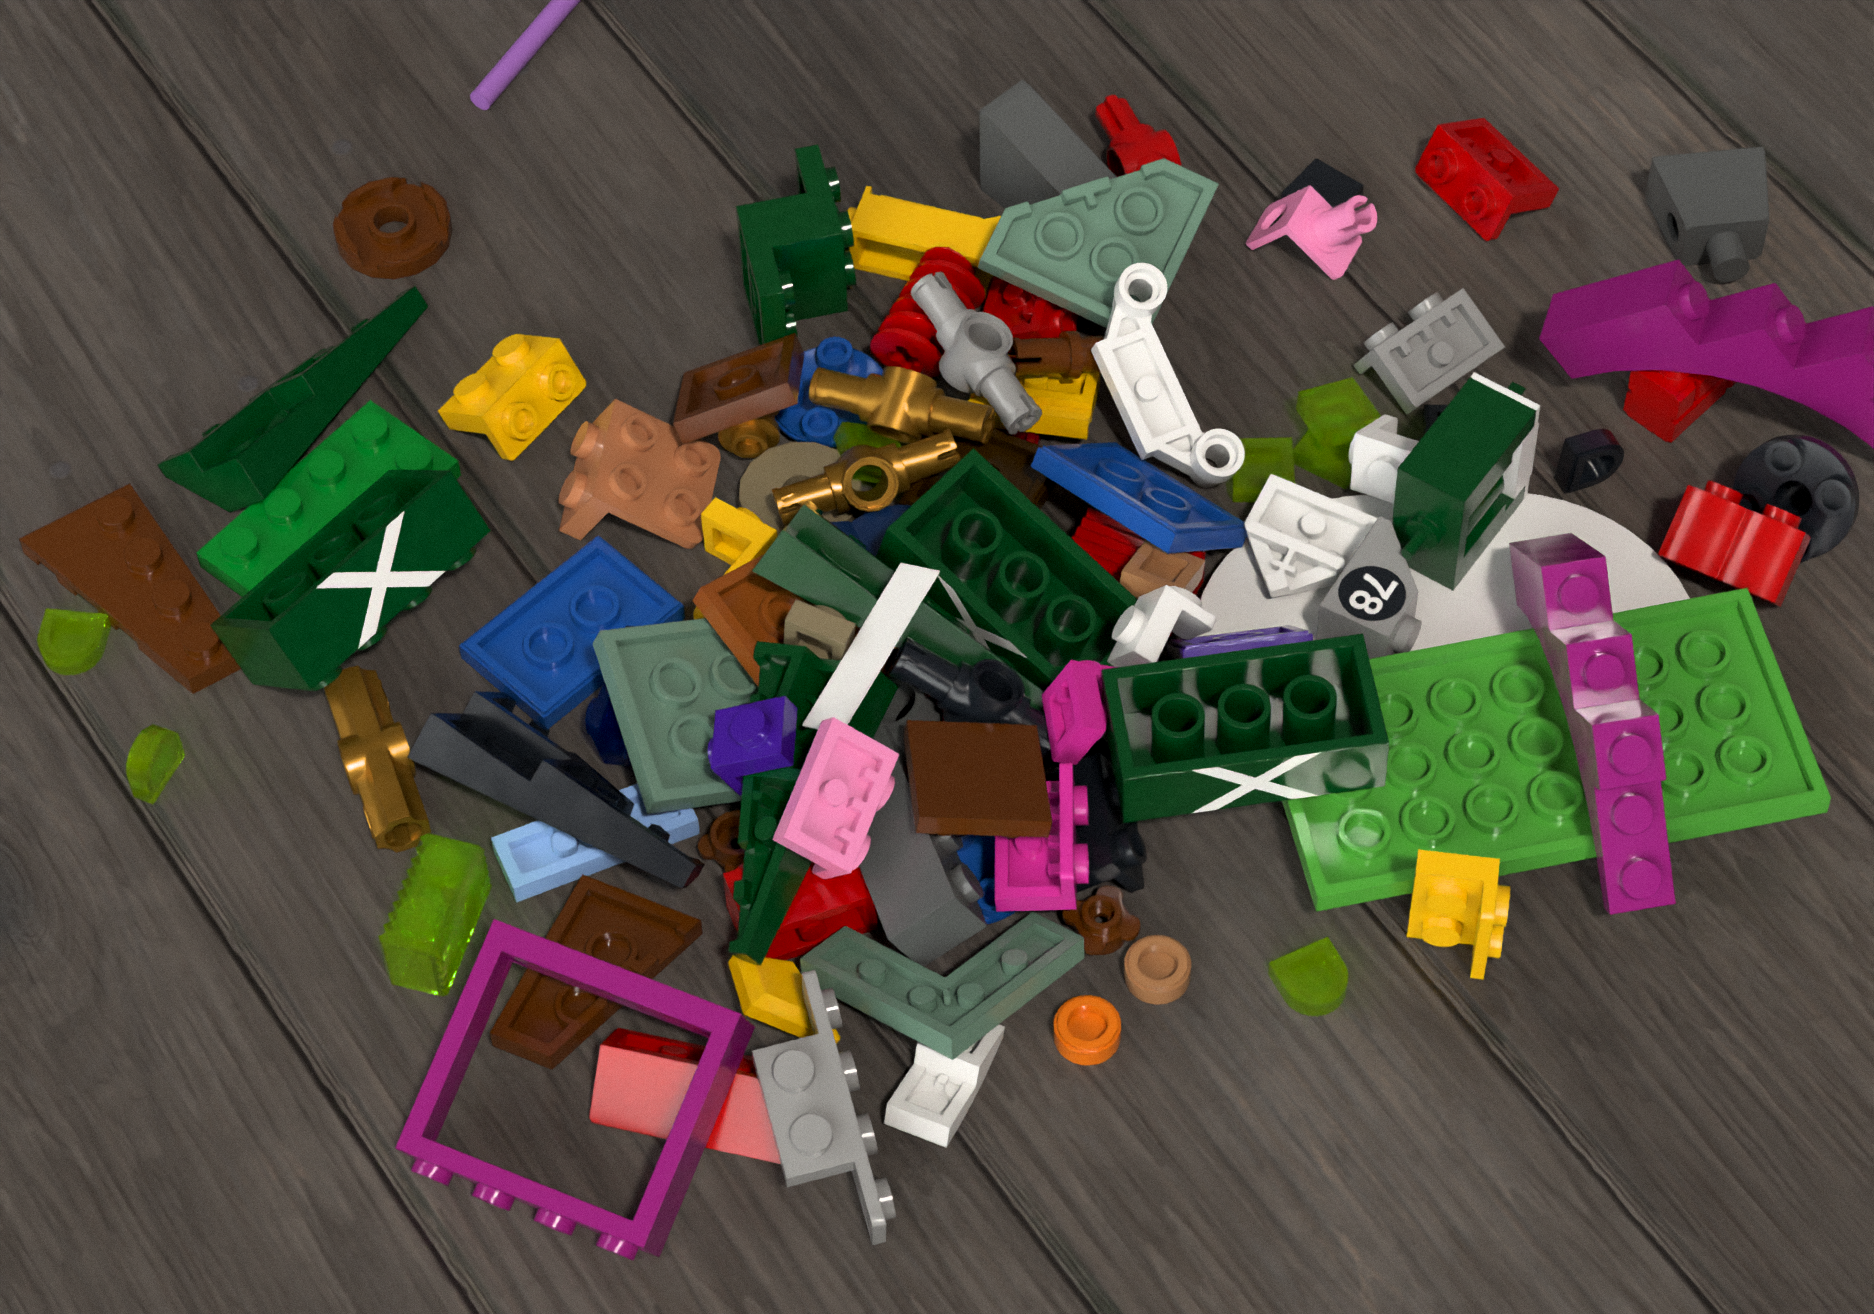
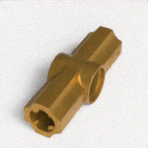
(376, 759)

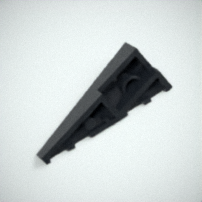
(531, 773)

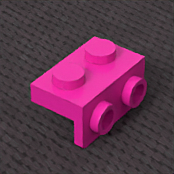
(1041, 870)

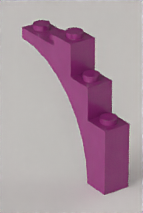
(1750, 337)
(1614, 733)

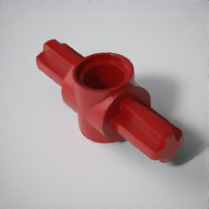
(1131, 141)

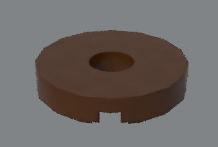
(399, 252)

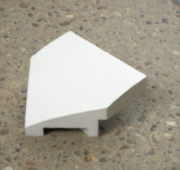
(1302, 537)

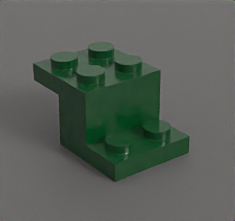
(796, 251)

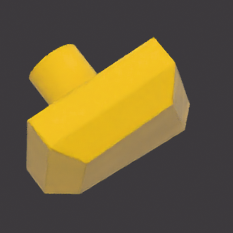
(773, 994)

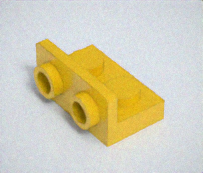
(1460, 903)

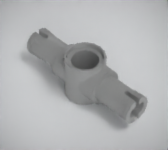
(976, 352)

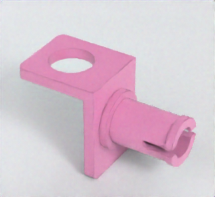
(1321, 231)

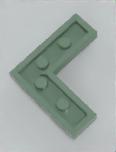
(953, 1009)

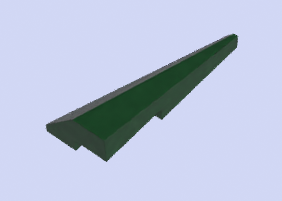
(770, 869)

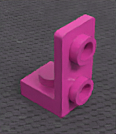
(1075, 710)

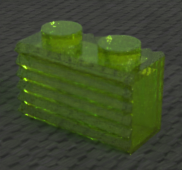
(435, 914)

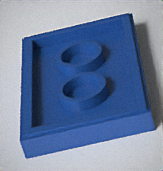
(1140, 497)
(544, 640)

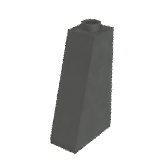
(1031, 150)

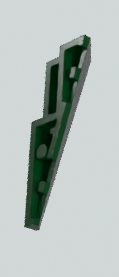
(263, 439)
(838, 572)

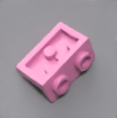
(837, 799)

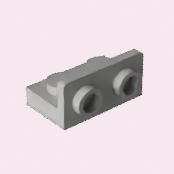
(1432, 351)

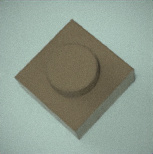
(819, 629)

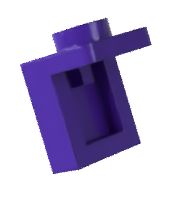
(752, 739)

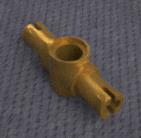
(901, 404)
(898, 467)

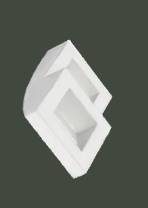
(941, 1090)

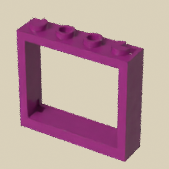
(728, 1039)

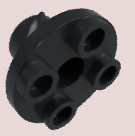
(1805, 480)

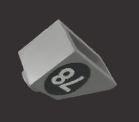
(1374, 596)

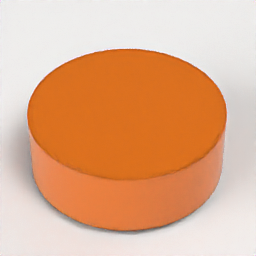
(1087, 1030)

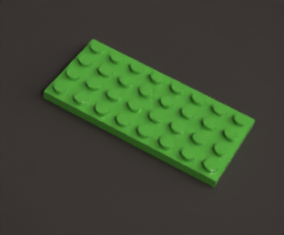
(1492, 768)

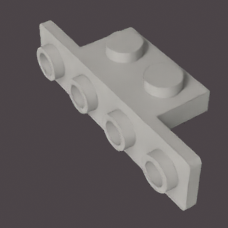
(812, 1110)

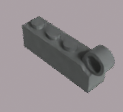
(915, 877)

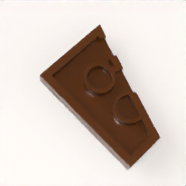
(552, 1018)

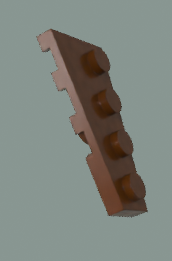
(133, 574)

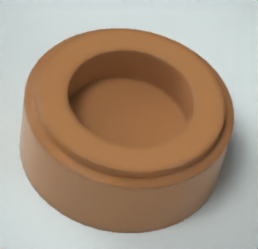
(1157, 969)

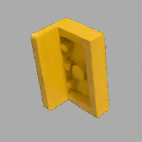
(515, 393)

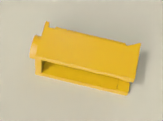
(896, 233)

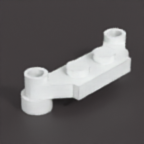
(1149, 390)

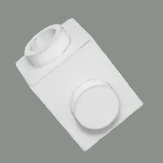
(1376, 456)
(1147, 625)

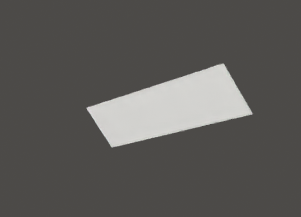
(872, 645)

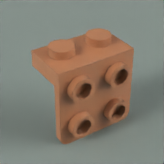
(640, 474)

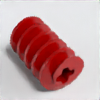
(907, 334)

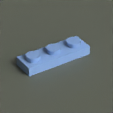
(544, 858)

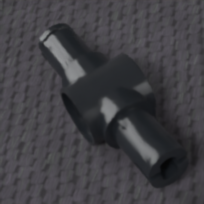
(968, 693)

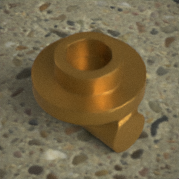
(751, 437)

